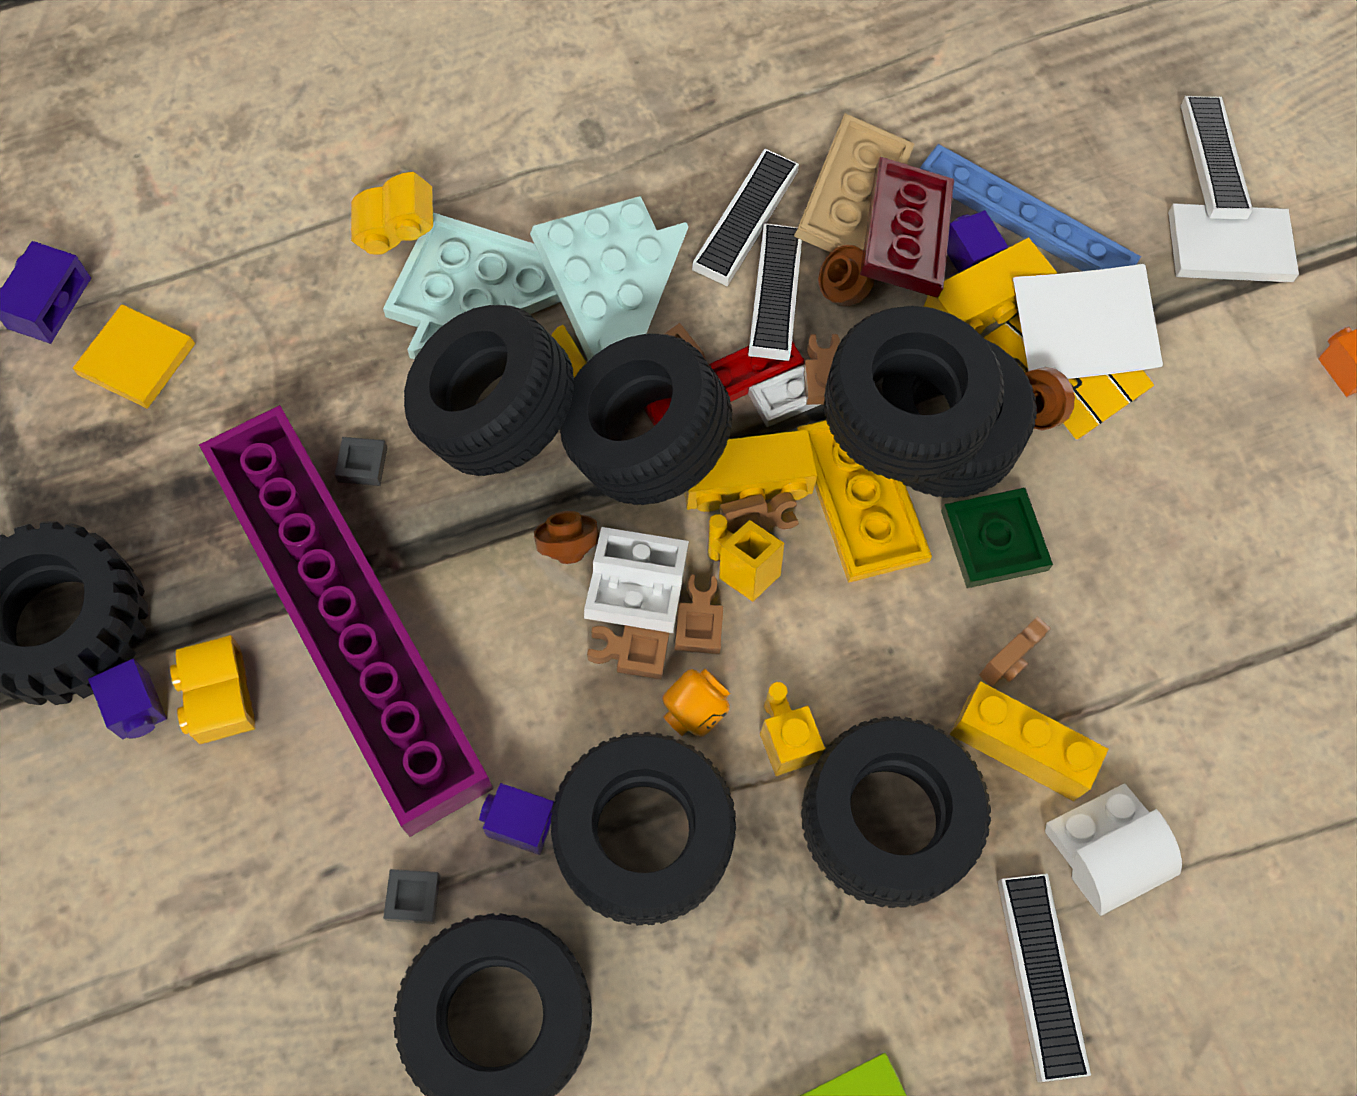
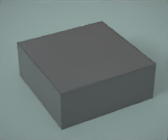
(361, 461)
(411, 896)

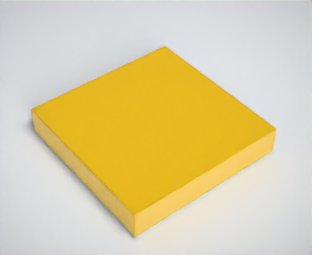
(134, 356)

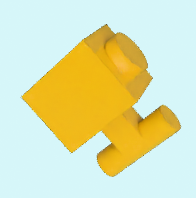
(747, 558)
(789, 734)

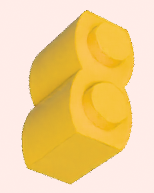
(392, 213)
(213, 690)

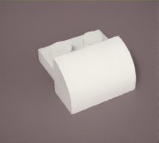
(636, 580)
(1116, 848)

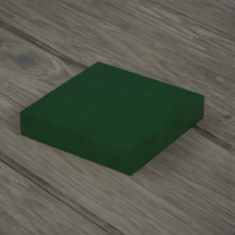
(996, 537)

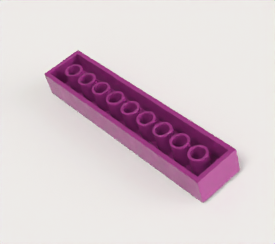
(346, 622)

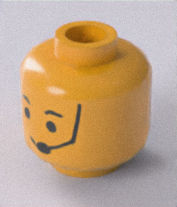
(695, 703)

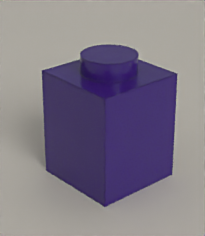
(973, 240)
(127, 700)
(517, 818)

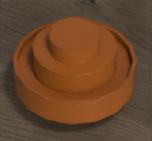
(841, 276)
(1053, 397)
(566, 536)

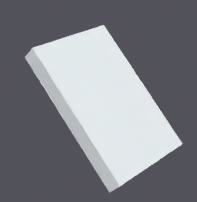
(1233, 248)

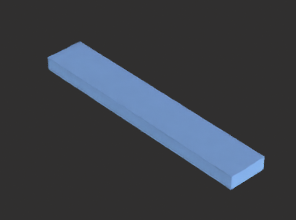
(1028, 215)

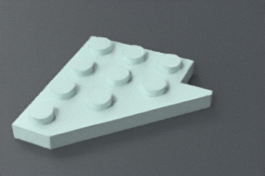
(465, 269)
(608, 269)

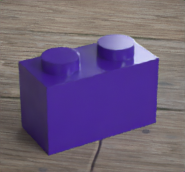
(42, 291)

